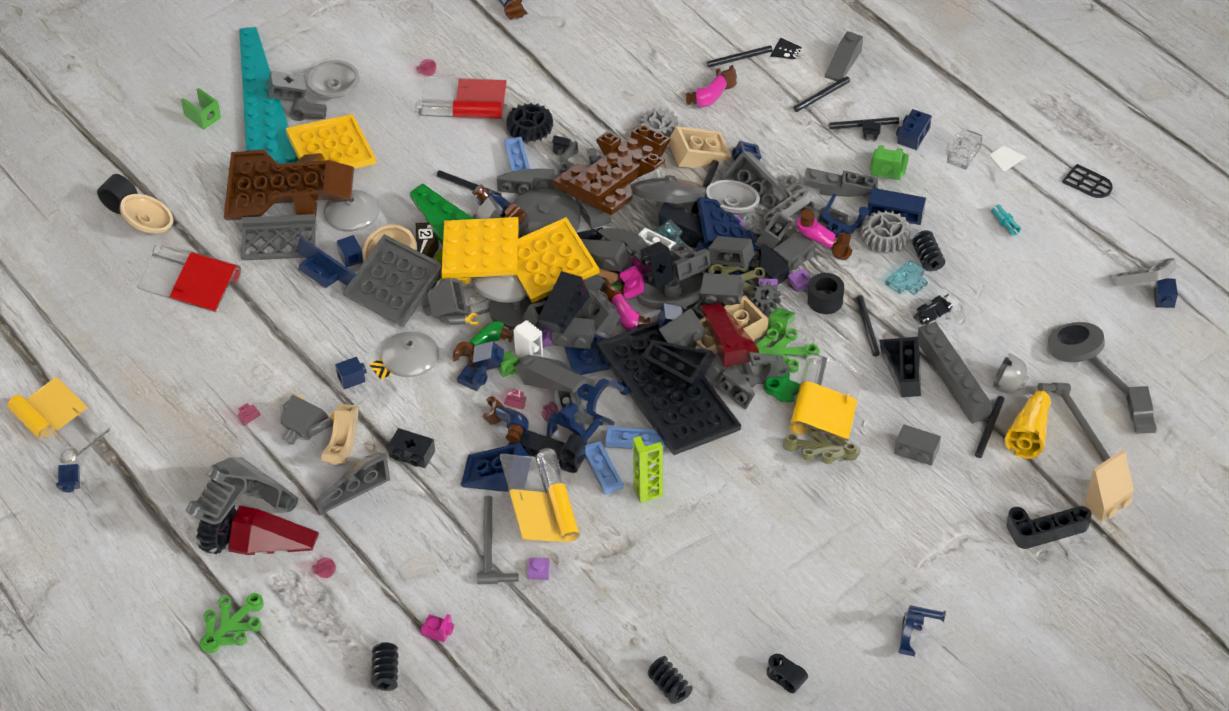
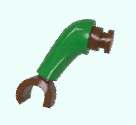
(491, 332)

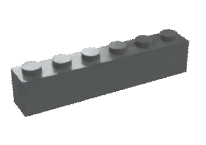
(954, 372)

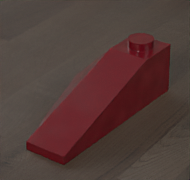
(729, 337)
(264, 532)

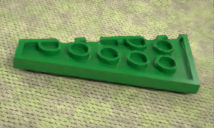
(436, 209)

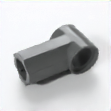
(303, 109)

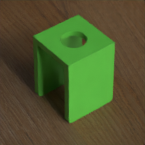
(200, 116)

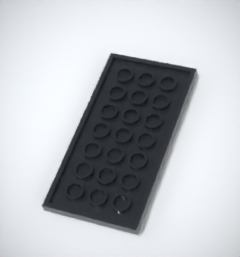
(675, 410)

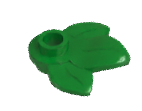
(781, 388)

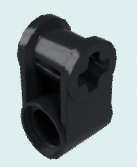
(787, 674)

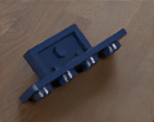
(321, 266)

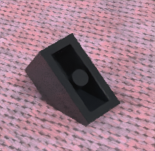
(773, 265)

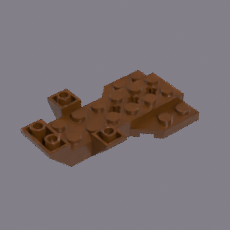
(609, 179)
(260, 182)

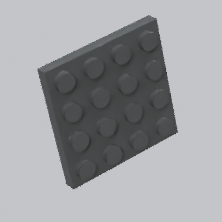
(393, 280)

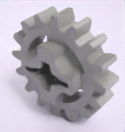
(660, 121)

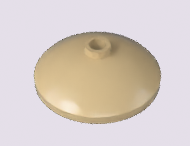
(146, 214)
(394, 231)

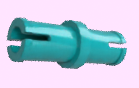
(1006, 219)

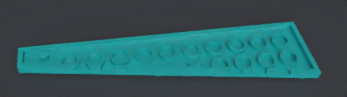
(262, 115)

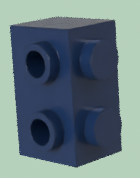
(914, 129)

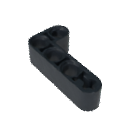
(569, 454)
(1046, 529)

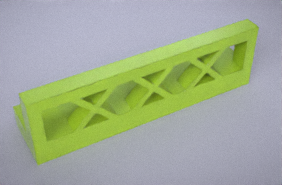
(642, 473)

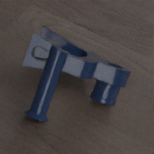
(838, 227)
(594, 393)
(566, 418)
(913, 620)

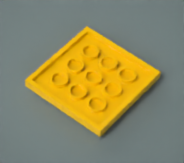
(335, 138)
(480, 247)
(549, 252)

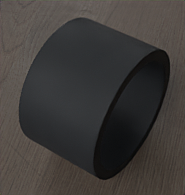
(114, 190)
(821, 302)

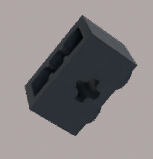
(657, 265)
(411, 448)

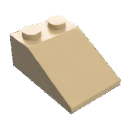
(697, 147)
(1110, 487)

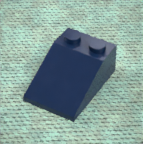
(485, 468)

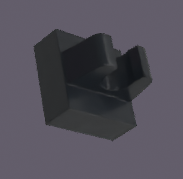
(871, 128)
(560, 143)

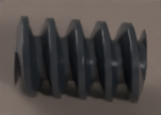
(928, 251)
(384, 666)
(669, 680)

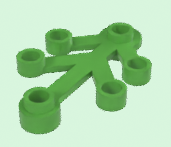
(780, 349)
(230, 624)

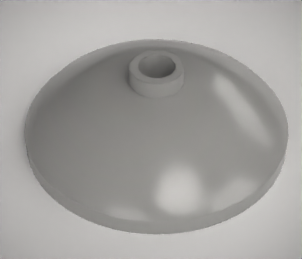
(333, 79)
(734, 196)
(352, 214)
(500, 288)
(410, 354)

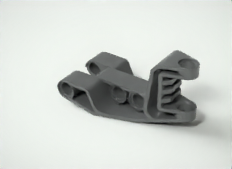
(232, 479)

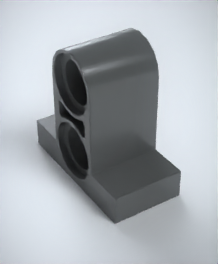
(689, 262)

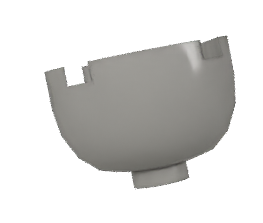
(1011, 374)

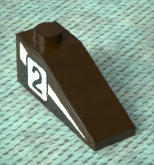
(426, 239)

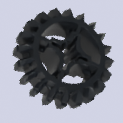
(529, 122)
(215, 537)

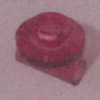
(427, 67)
(515, 399)
(548, 410)
(248, 413)
(324, 567)

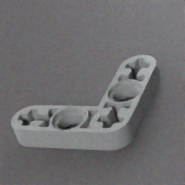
(798, 199)
(1158, 272)

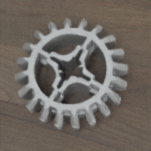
(885, 231)

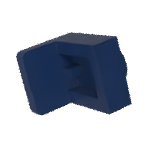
(68, 477)

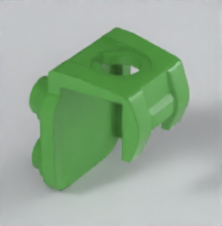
(889, 163)

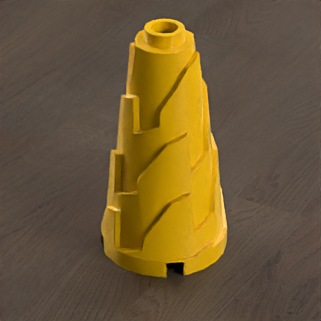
(1029, 429)

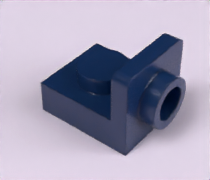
(748, 147)
(472, 377)

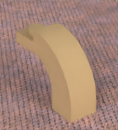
(343, 434)

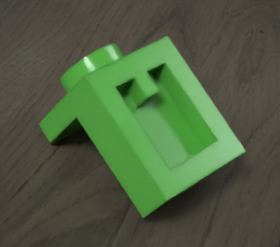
(780, 319)
(508, 367)

